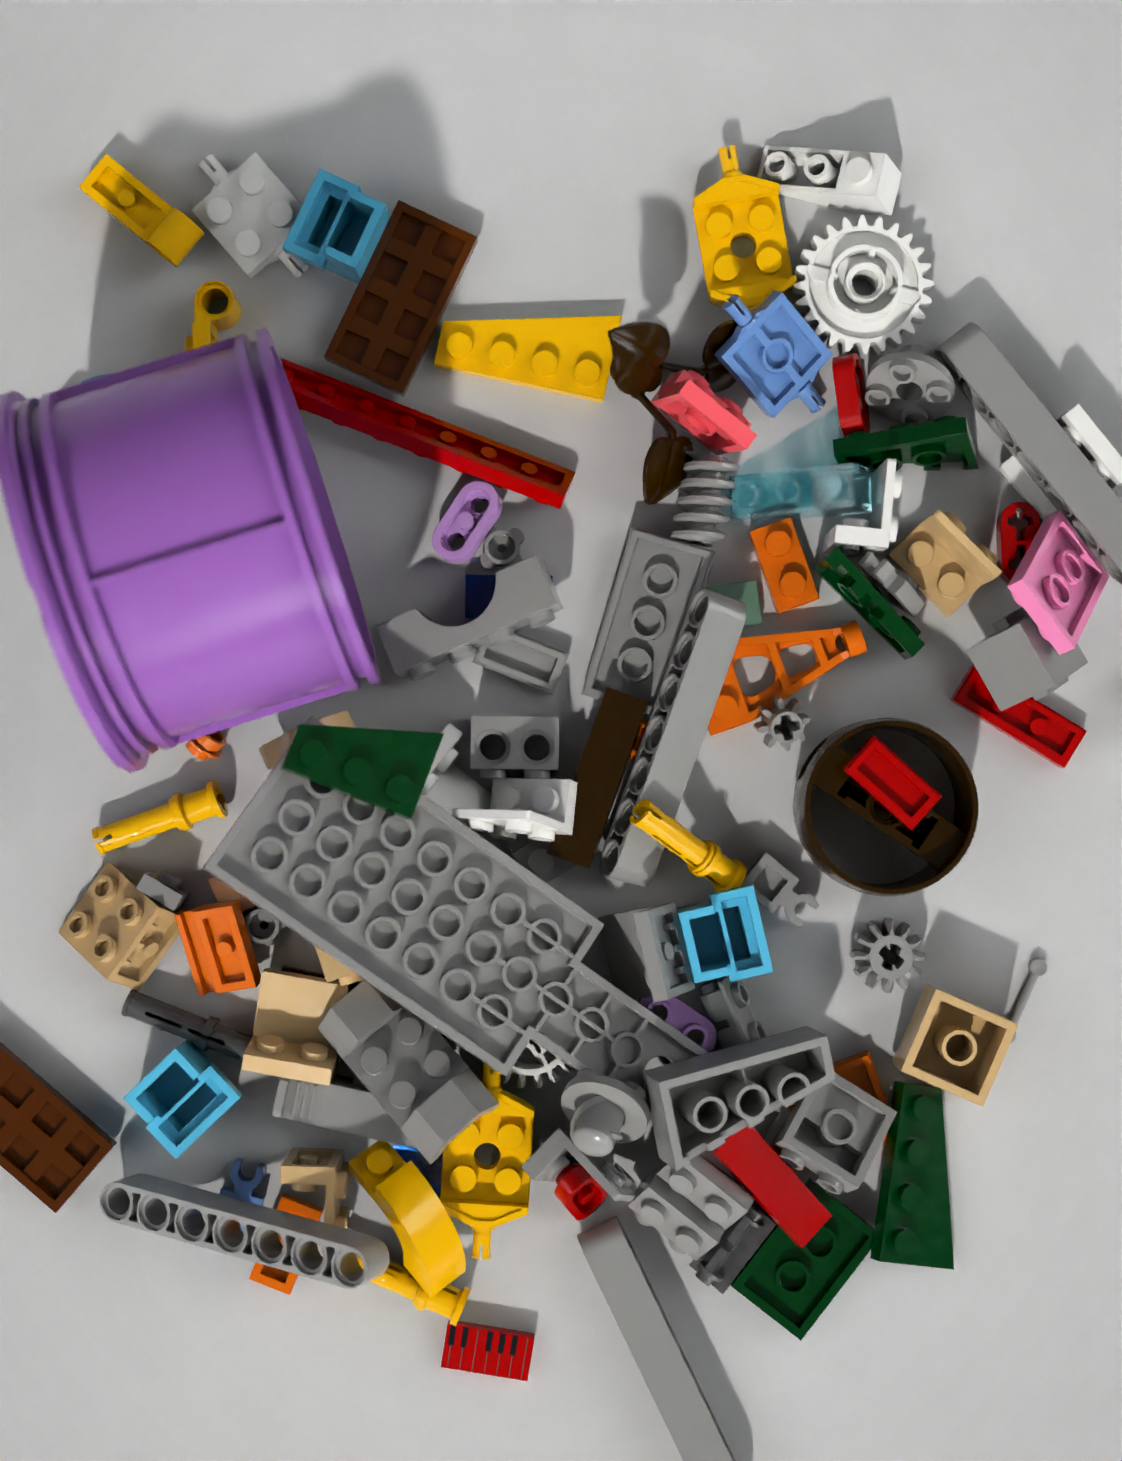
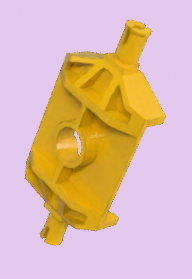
(748, 209)
(490, 1193)

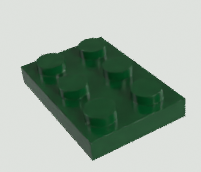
(800, 1282)

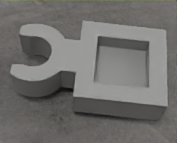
(892, 583)
(775, 886)

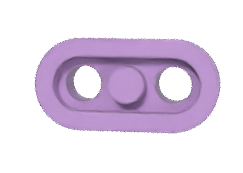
(465, 522)
(685, 1018)

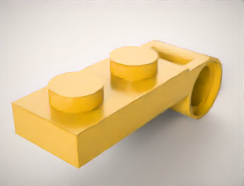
(141, 210)
(206, 325)

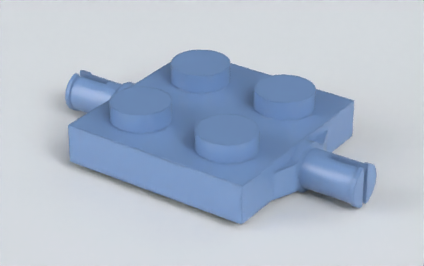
(773, 354)

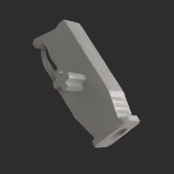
(340, 1107)

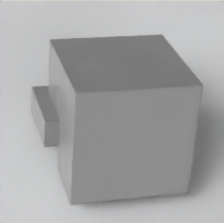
(1020, 662)

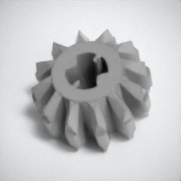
(902, 949)

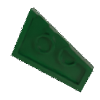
(922, 444)
(869, 603)
(365, 763)

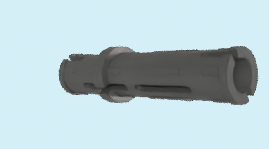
(203, 1031)

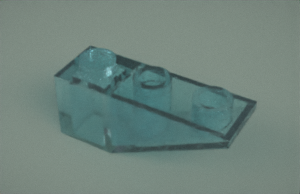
(802, 492)

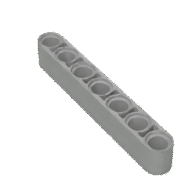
(1036, 442)
(674, 732)
(141, 1204)
(653, 1343)

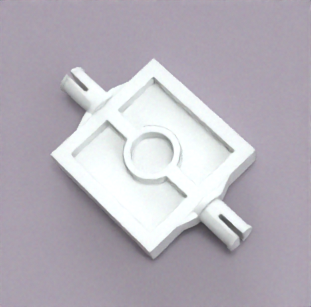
(250, 214)

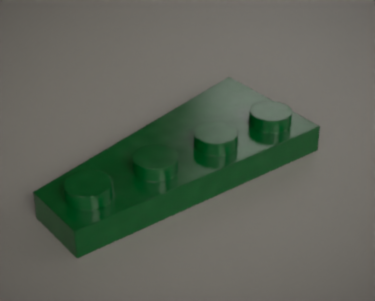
(914, 1189)

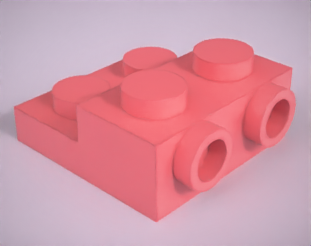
(702, 414)

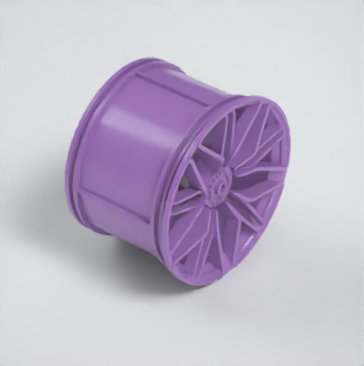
(182, 547)

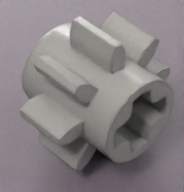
(791, 729)

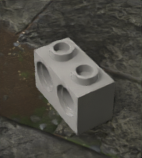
(515, 732)

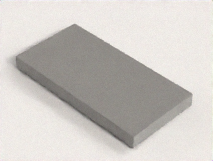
(646, 614)

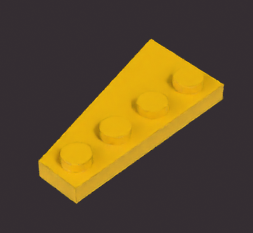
(541, 353)

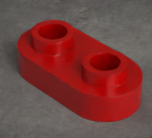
(579, 1191)

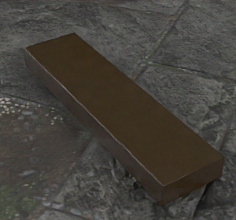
(601, 774)

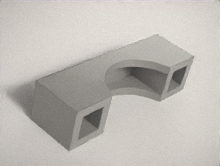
(520, 598)

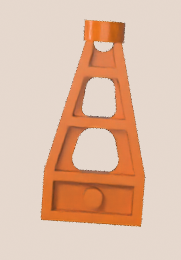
(736, 708)

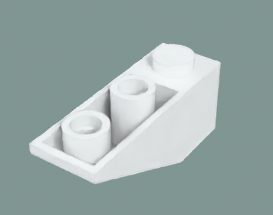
(833, 177)

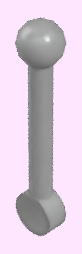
(1036, 967)

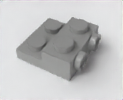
(835, 1134)
(690, 1205)

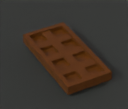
(401, 298)
(44, 1136)

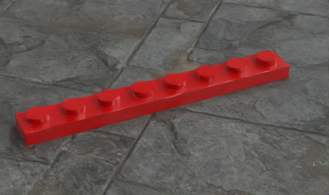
(428, 436)

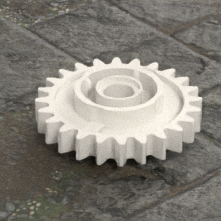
(869, 255)

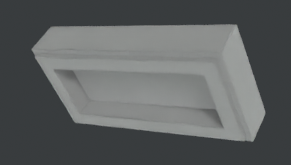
(524, 661)

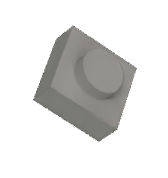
(164, 888)

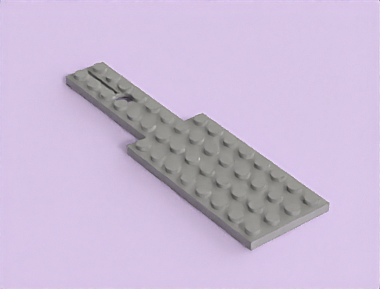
(444, 929)

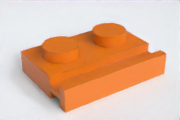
(218, 947)

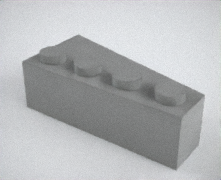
(723, 1091)

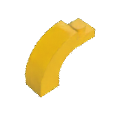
(417, 1215)

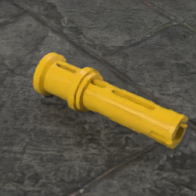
(179, 812)
(701, 857)
(447, 1302)

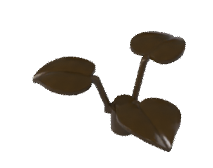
(637, 368)

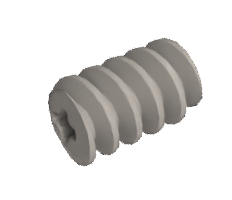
(703, 499)

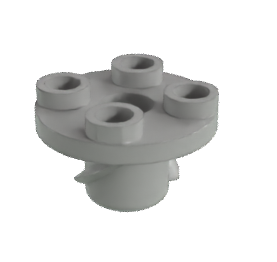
(910, 386)
(603, 1112)

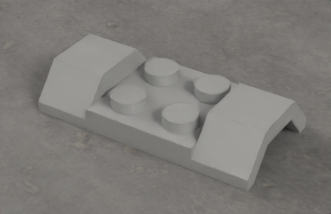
(406, 1068)

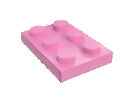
(1058, 582)

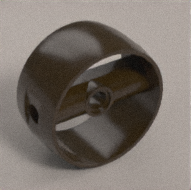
(932, 839)

